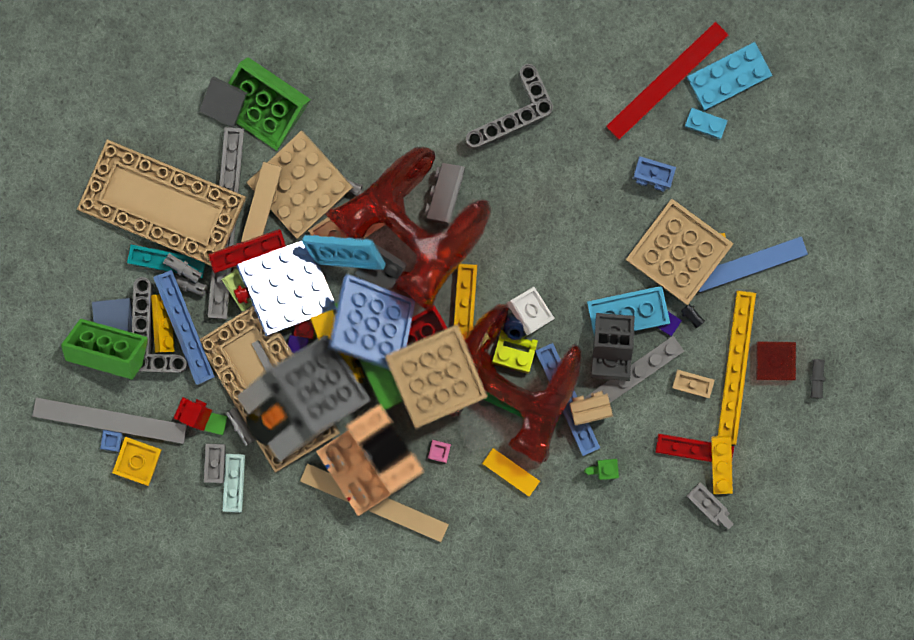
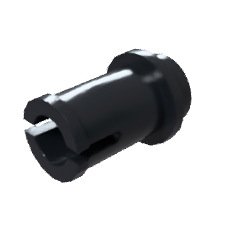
(692, 315)

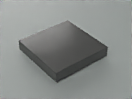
(223, 102)

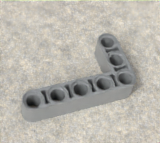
(515, 116)
(146, 314)

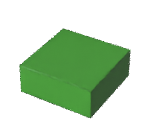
(216, 423)

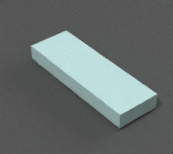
(233, 483)

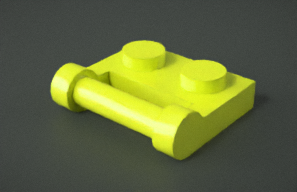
(514, 358)

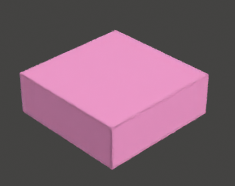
(439, 451)

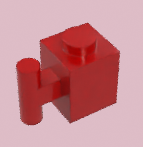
(193, 413)

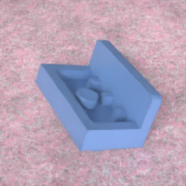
(654, 173)

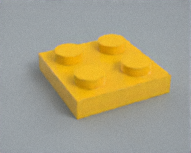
(137, 461)

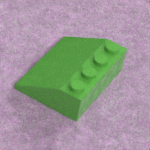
(270, 103)

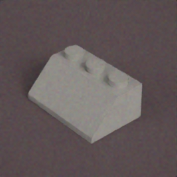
(445, 193)

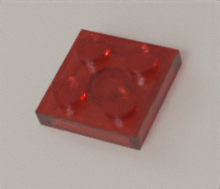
(776, 361)

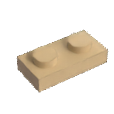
(693, 383)

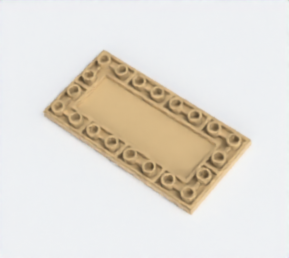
(161, 202)
(238, 366)

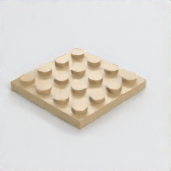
(306, 185)
(679, 252)
(435, 376)

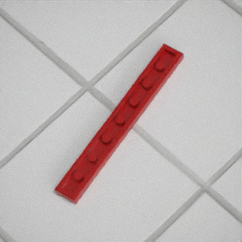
(667, 80)

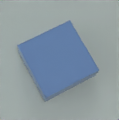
(111, 440)

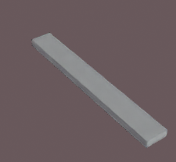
(110, 420)

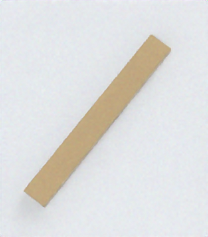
(388, 508)

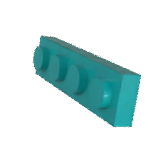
(154, 259)

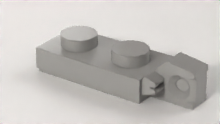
(710, 505)

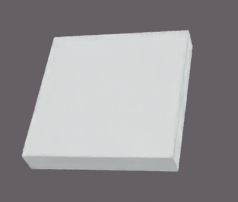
(530, 310)

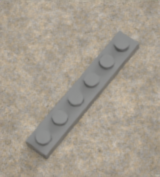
(642, 369)

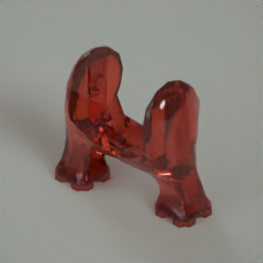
(436, 253)
(538, 409)

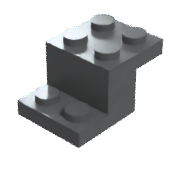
(386, 277)
(613, 347)

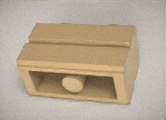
(590, 409)

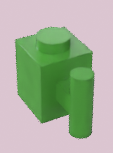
(605, 469)

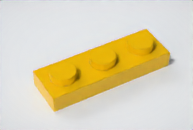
(162, 326)
(721, 464)

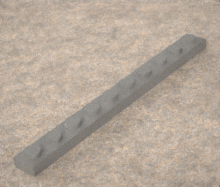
(230, 180)

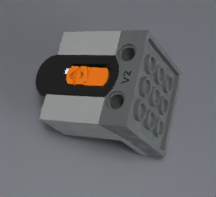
(301, 398)

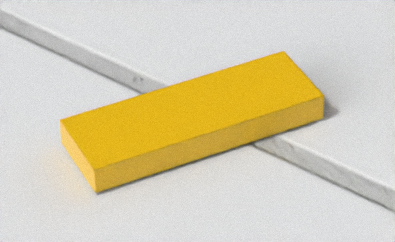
(511, 472)

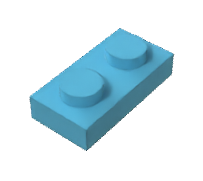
(706, 123)

